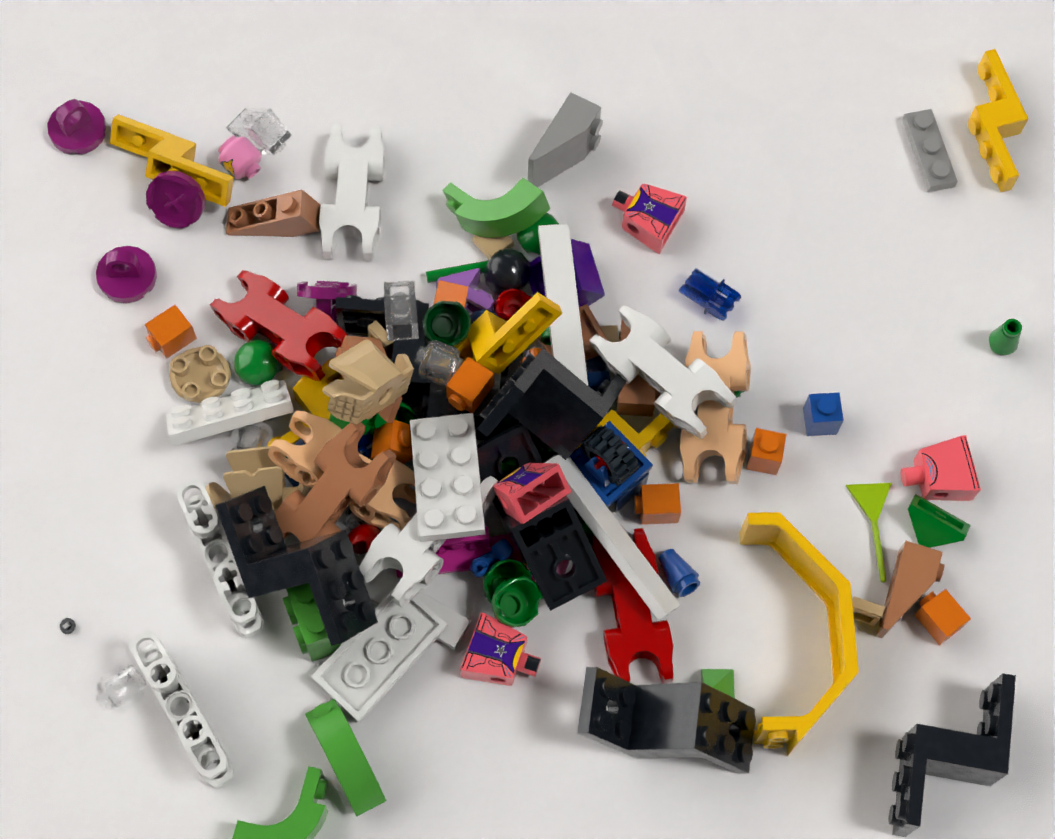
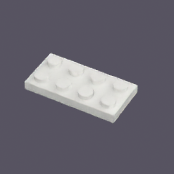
(228, 413)
(447, 477)
(380, 655)

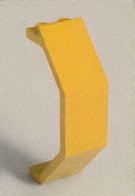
(835, 592)

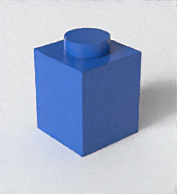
(823, 414)

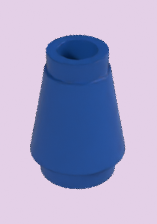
(679, 573)

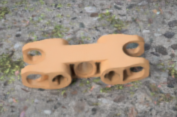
(723, 436)
(302, 469)

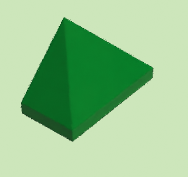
(934, 525)

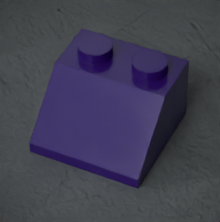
(586, 274)

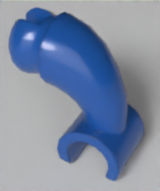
(500, 551)

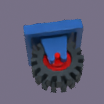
(610, 462)

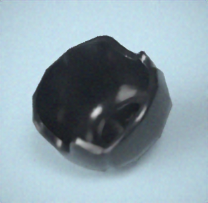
(507, 270)

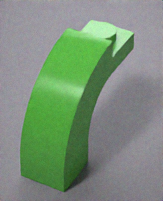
(498, 216)
(345, 757)
(304, 820)

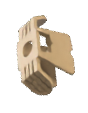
(366, 381)
(252, 470)

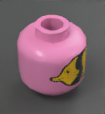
(239, 157)

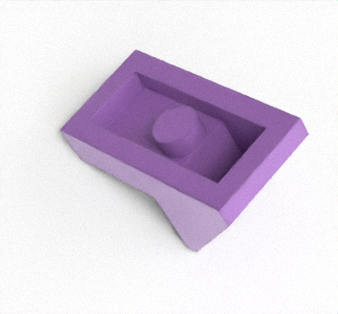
(475, 299)

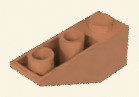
(276, 216)

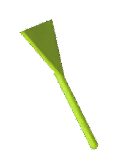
(871, 500)

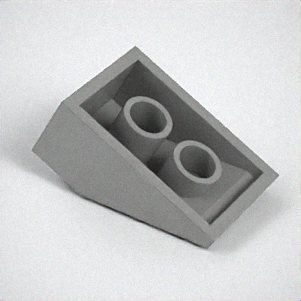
(566, 140)

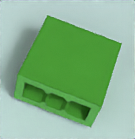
(311, 630)

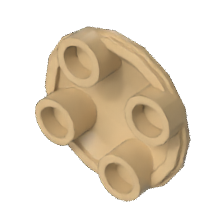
(199, 374)

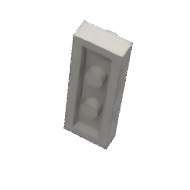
(929, 150)

